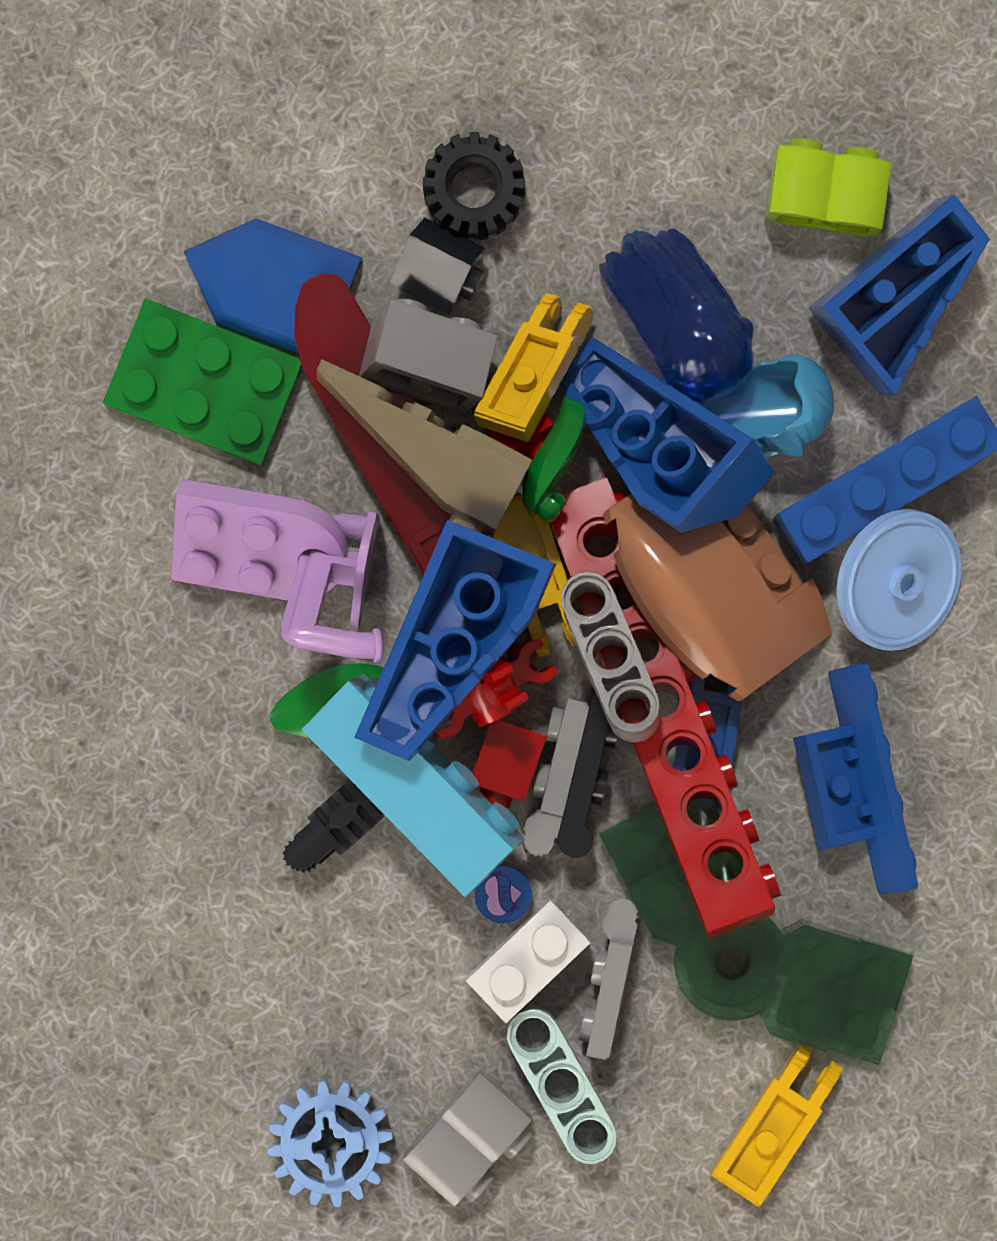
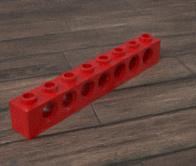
(719, 903)

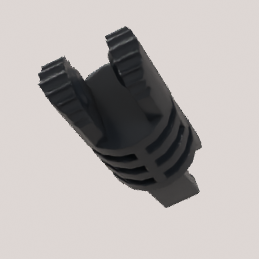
(332, 828)

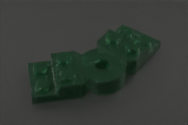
(801, 979)

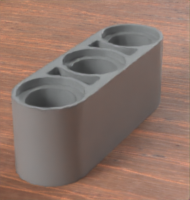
(603, 630)

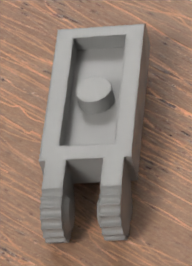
(554, 780)
(612, 973)

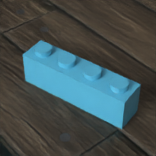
(423, 797)

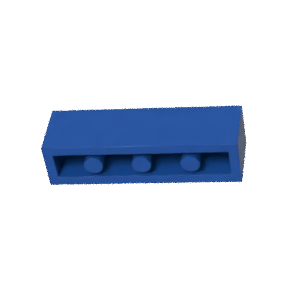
(888, 481)

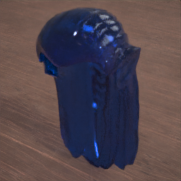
(681, 314)

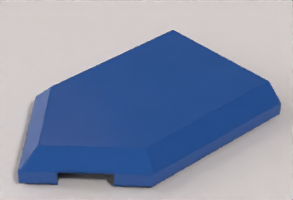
(257, 274)

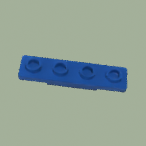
(853, 782)

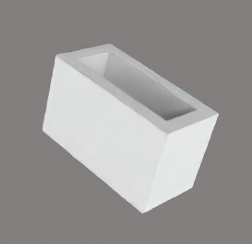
(527, 960)

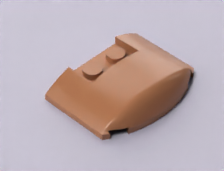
(719, 595)

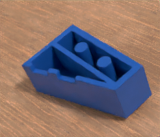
(899, 292)

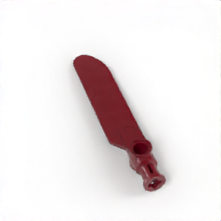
(336, 330)

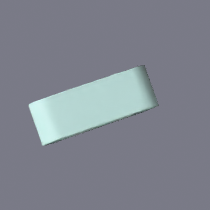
(568, 1111)

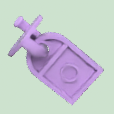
(279, 552)

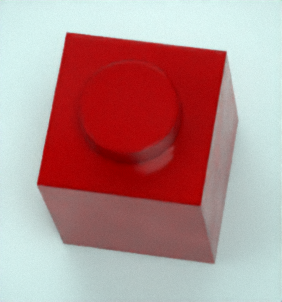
(507, 762)

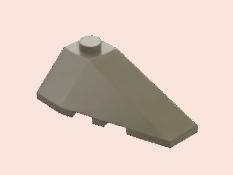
(459, 470)

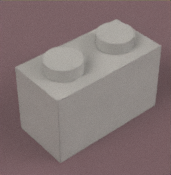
(428, 355)

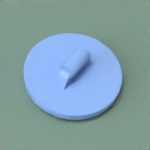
(899, 579)

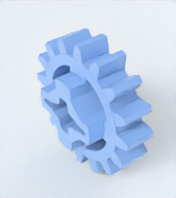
(304, 1147)

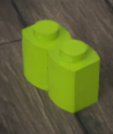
(828, 189)

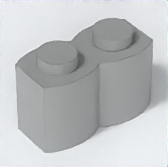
(469, 1138)

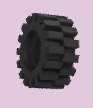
(465, 153)

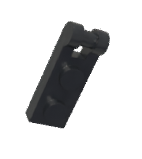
(587, 782)

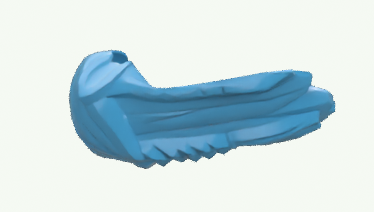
(780, 405)

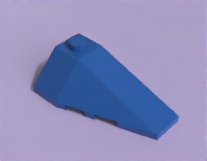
(663, 444)
(458, 626)

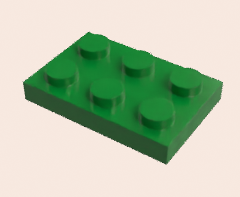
(203, 382)

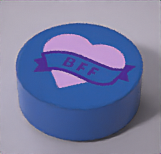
(504, 895)

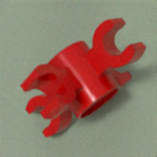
(497, 691)

